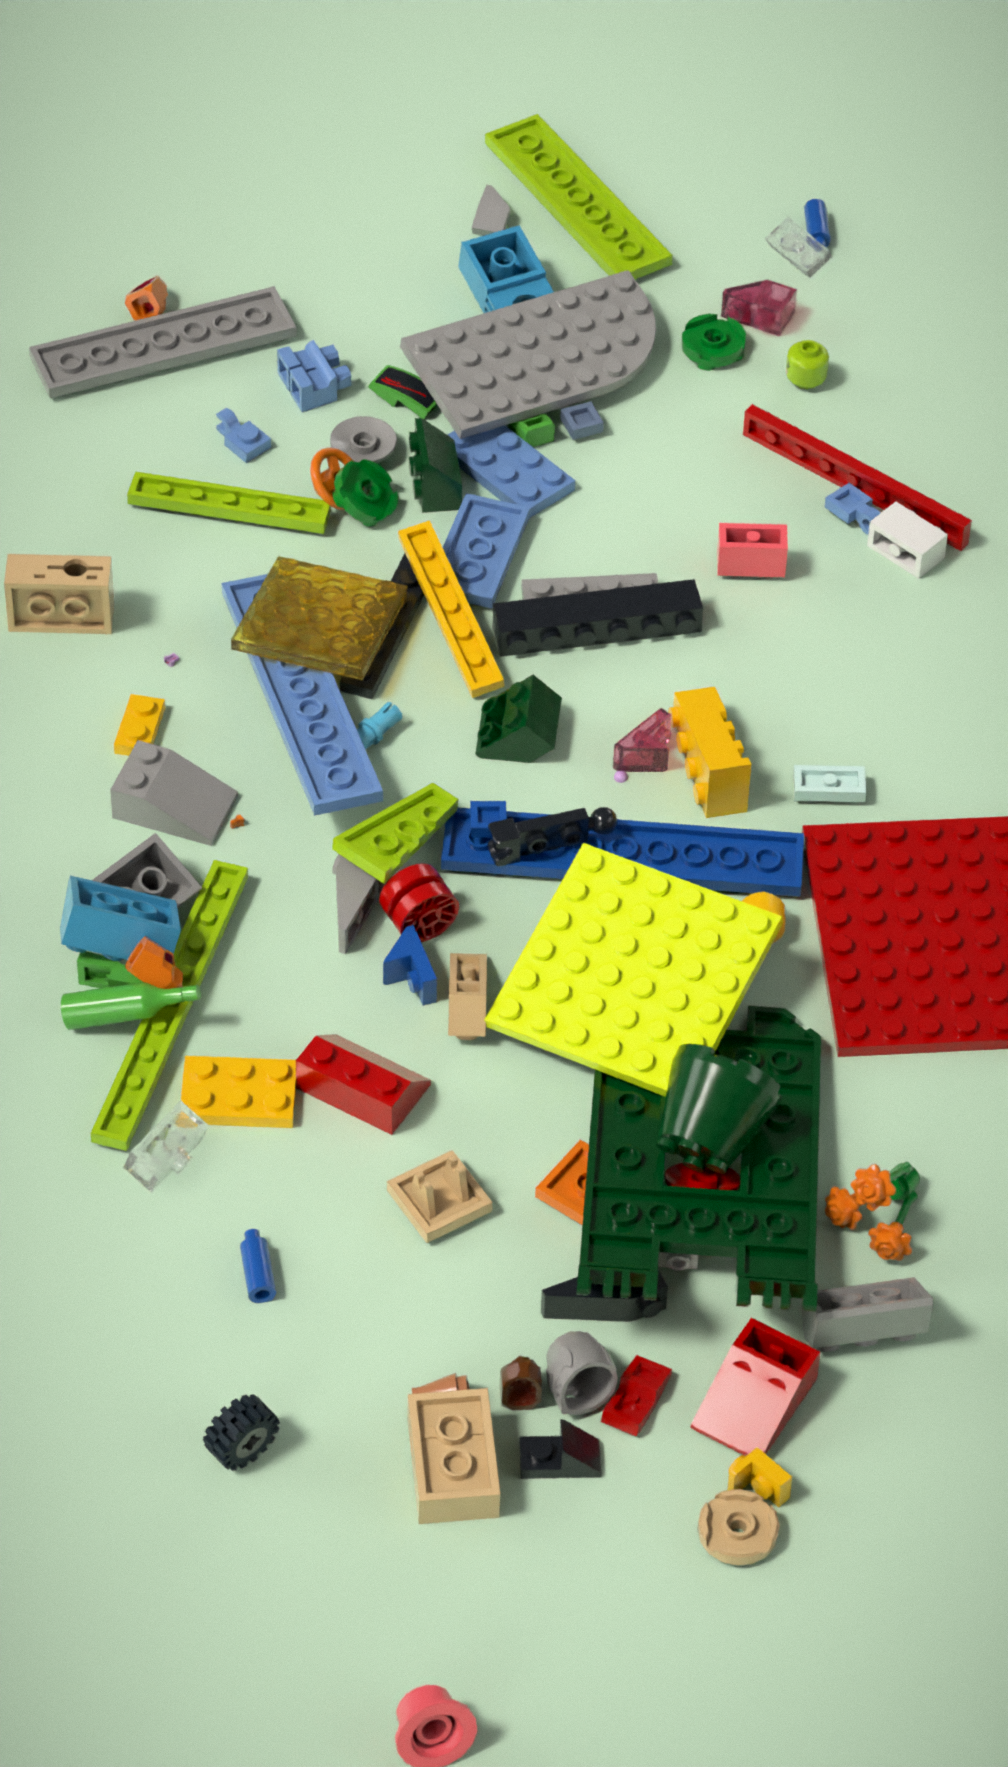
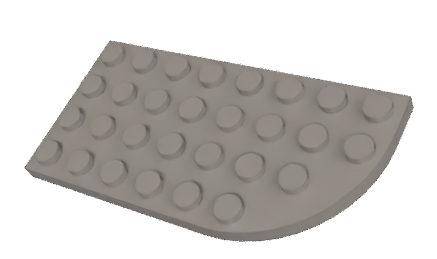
(535, 354)

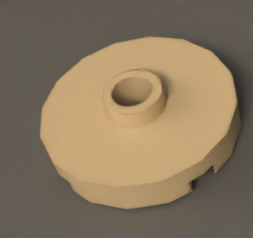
(743, 1511)

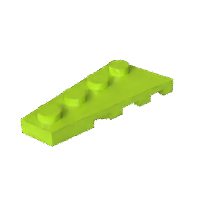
(396, 833)

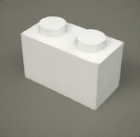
(907, 540)

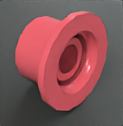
(433, 1727)

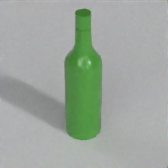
(120, 1003)

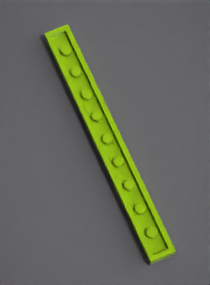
(158, 1034)

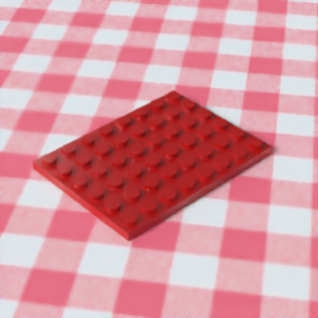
(913, 933)

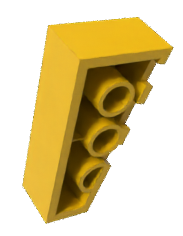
(711, 752)

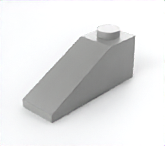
(355, 899)

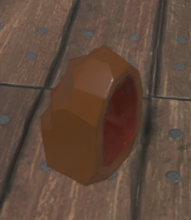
(520, 1384)

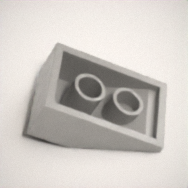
(170, 795)

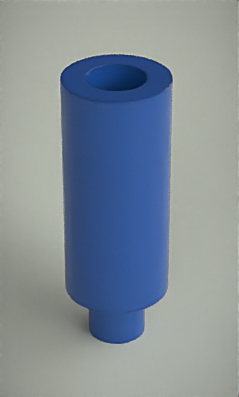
(817, 221)
(257, 1267)

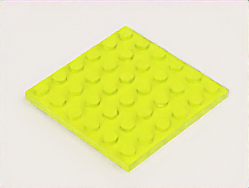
(632, 969)

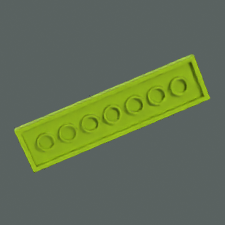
(577, 198)

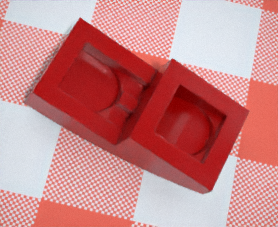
(637, 1395)

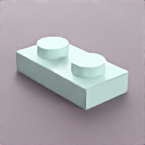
(829, 783)

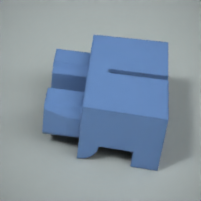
(310, 374)

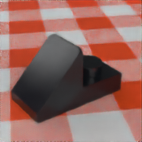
(563, 1456)

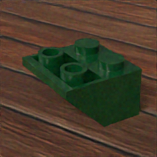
(435, 468)
(519, 722)

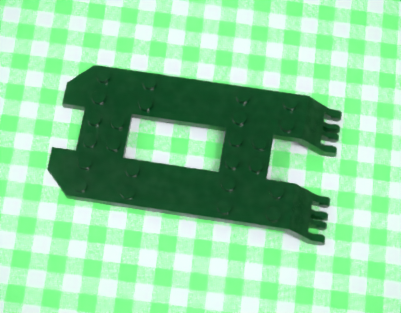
(763, 1225)

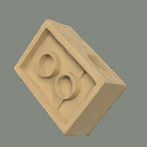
(59, 593)
(453, 1456)

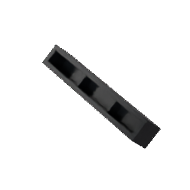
(597, 617)

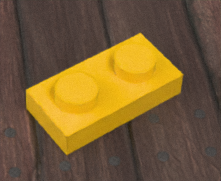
(139, 723)

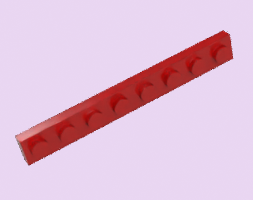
(843, 469)

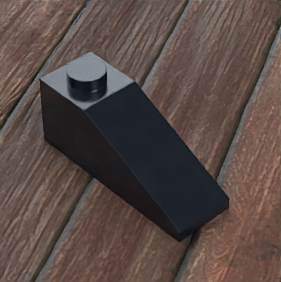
(564, 1303)

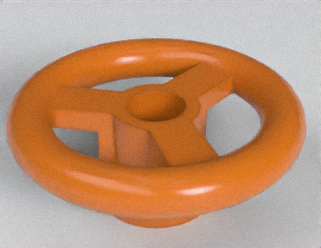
(324, 482)

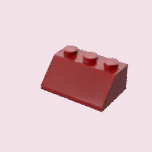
(359, 1081)

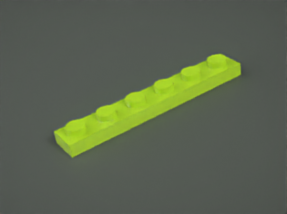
(229, 502)

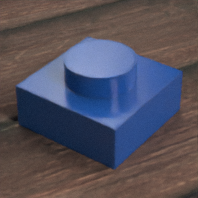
(484, 813)

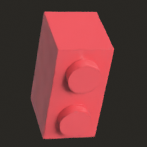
(752, 550)

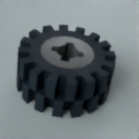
(241, 1432)

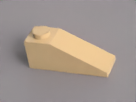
(467, 995)

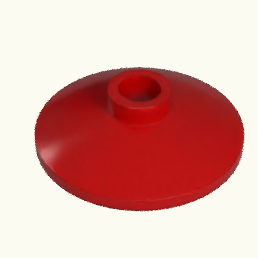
(682, 1176)

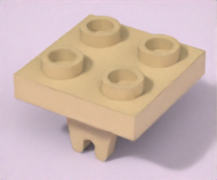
(439, 1196)

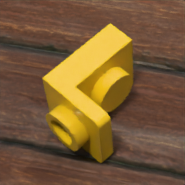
(763, 1474)

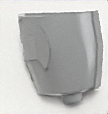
(582, 1369)

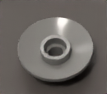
(364, 438)

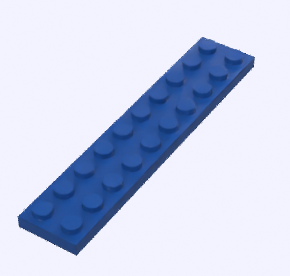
(698, 854)

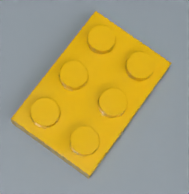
(240, 1090)

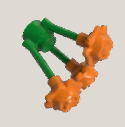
(877, 1190)

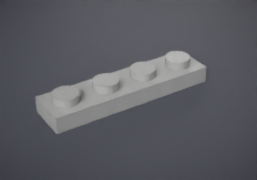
(570, 585)

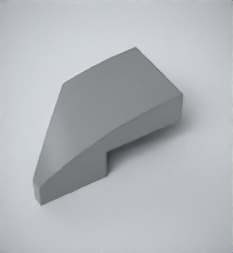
(491, 213)

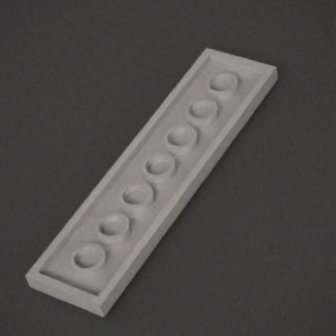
(162, 342)

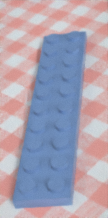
(311, 722)

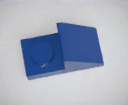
(410, 963)

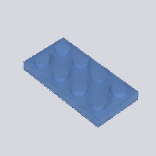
(512, 469)
(484, 545)

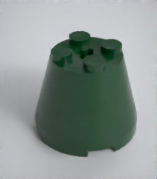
(713, 1108)

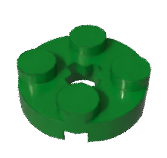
(708, 354)
(352, 498)

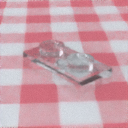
(798, 247)

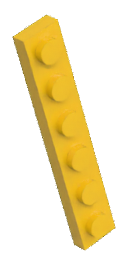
(451, 609)

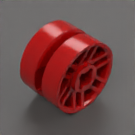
(419, 899)

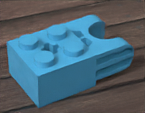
(502, 269)

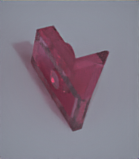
(645, 746)

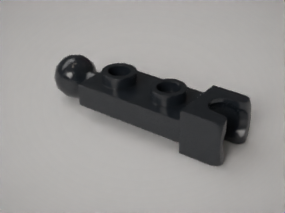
(546, 833)

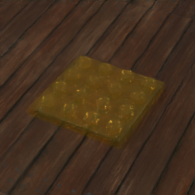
(319, 618)

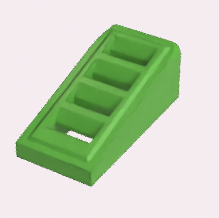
(534, 430)

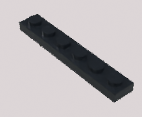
(367, 688)

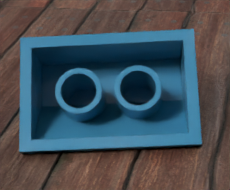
(115, 919)

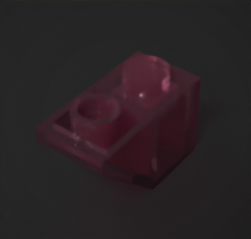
(760, 305)

